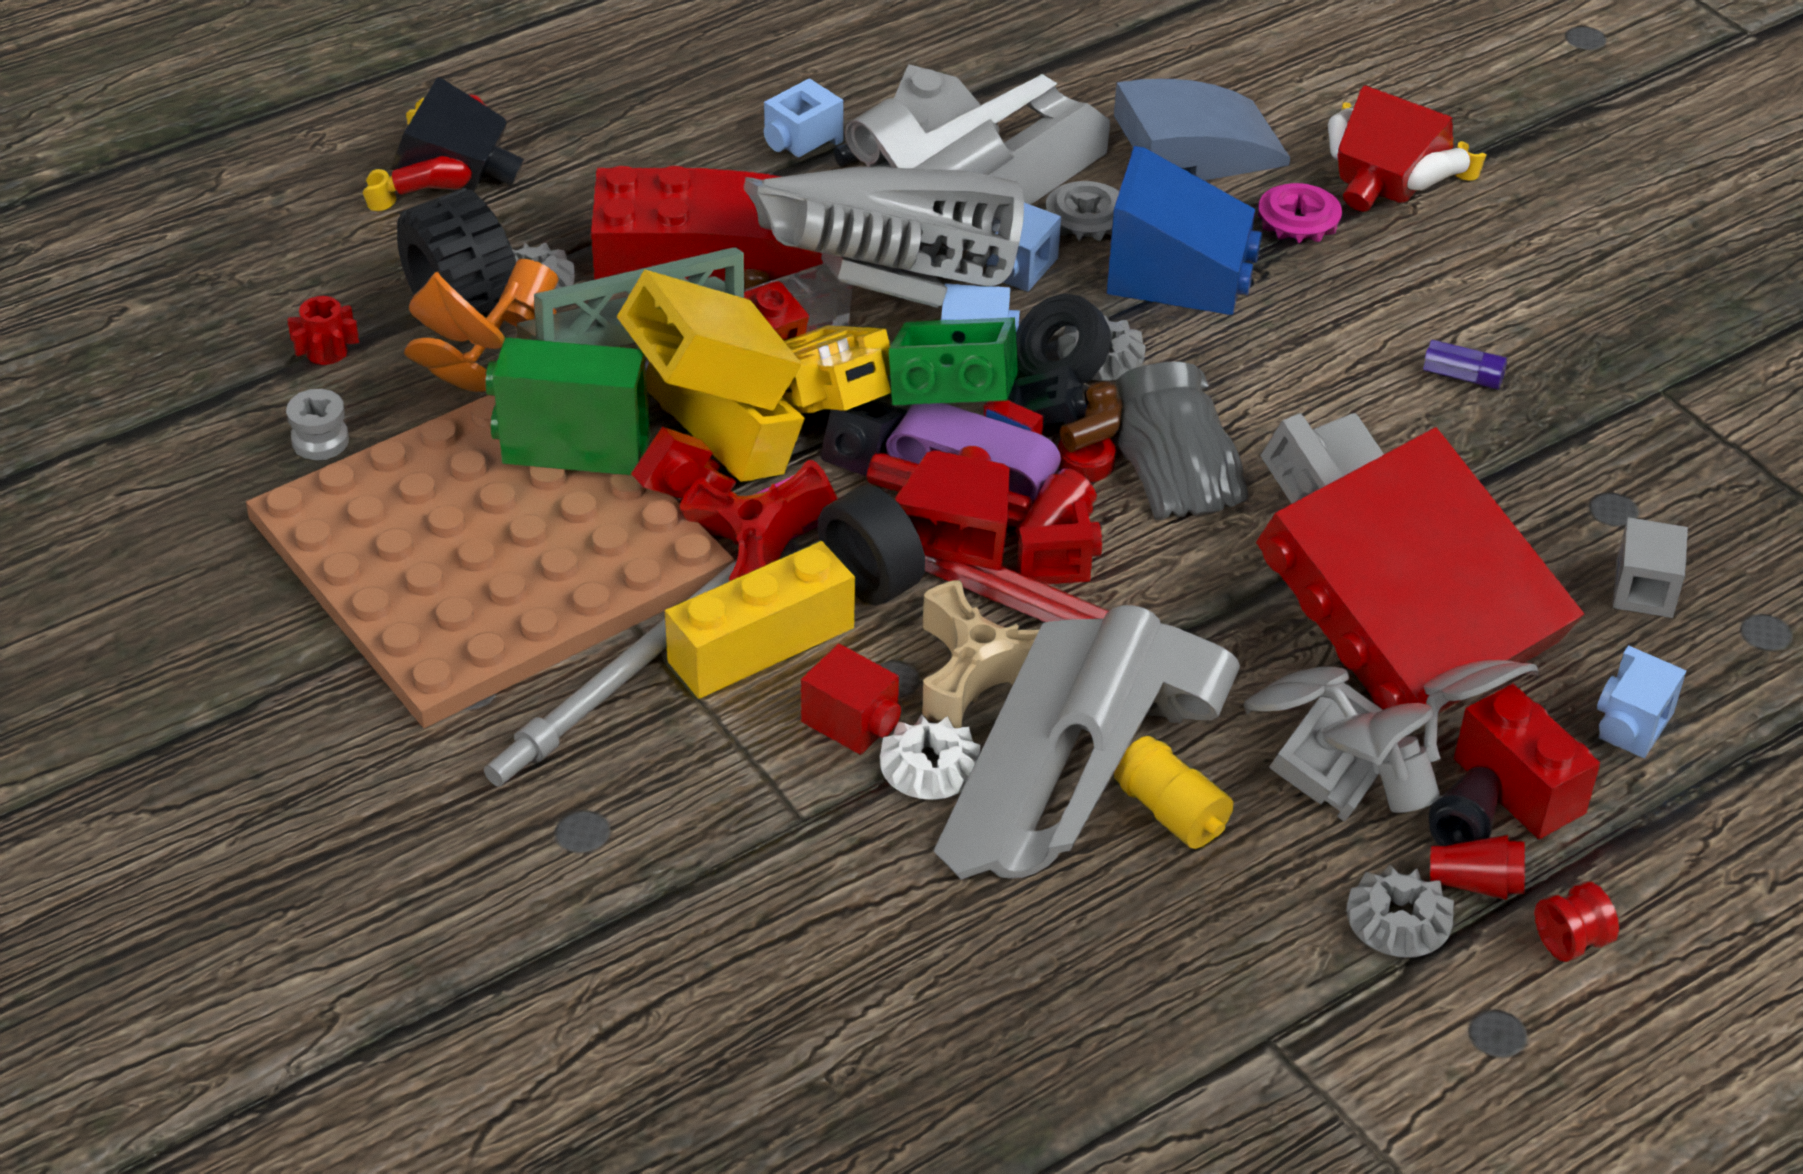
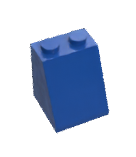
(1179, 238)

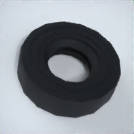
(1051, 316)

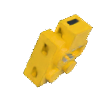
(839, 368)

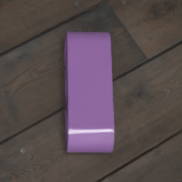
(951, 428)

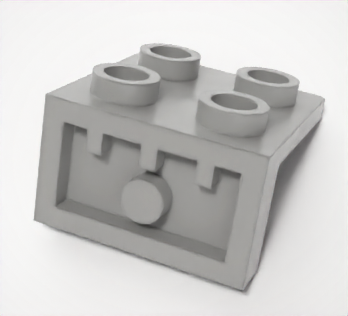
(1311, 459)

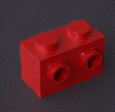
(1540, 765)

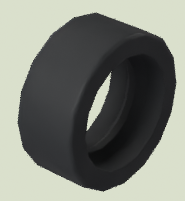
(874, 543)

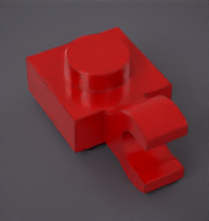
(676, 463)

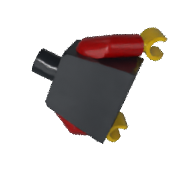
(445, 146)

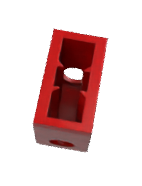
(959, 506)

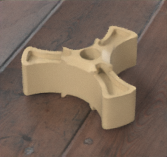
(980, 653)

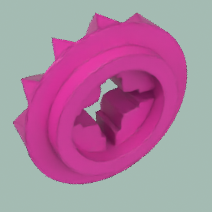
(1319, 210)

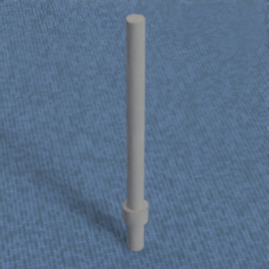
(542, 736)

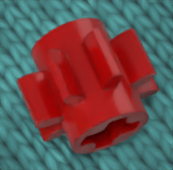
(323, 330)

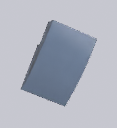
(1198, 127)

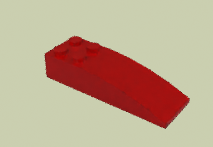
(682, 213)

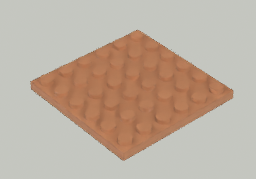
(475, 567)

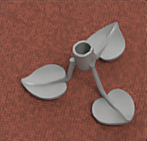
(1382, 735)

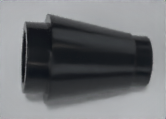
(1466, 808)

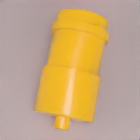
(1174, 792)

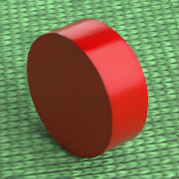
(1092, 462)

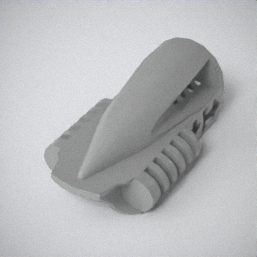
(898, 218)

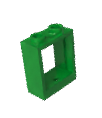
(936, 369)

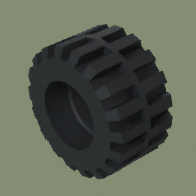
(459, 241)

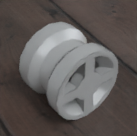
(317, 424)

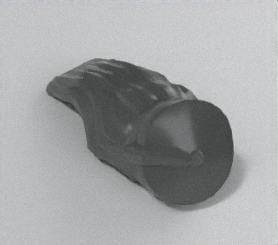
(1178, 441)

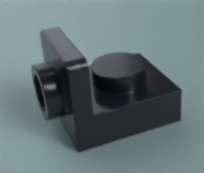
(1052, 394)
(858, 434)

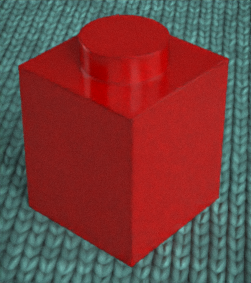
(850, 699)

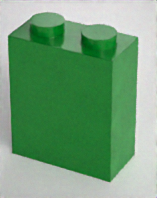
(569, 405)

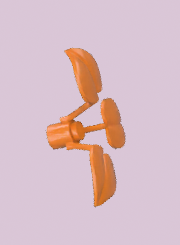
(453, 317)

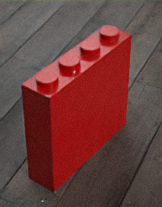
(1416, 572)

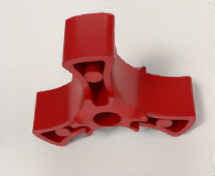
(760, 521)

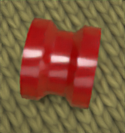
(1576, 921)

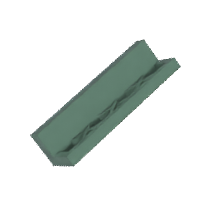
(597, 320)

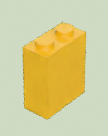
(708, 340)

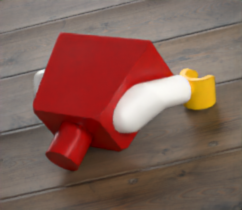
(1395, 149)

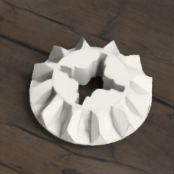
(913, 774)

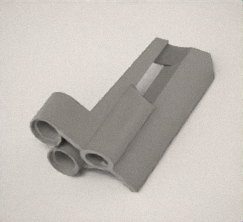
(1037, 158)
(1073, 679)

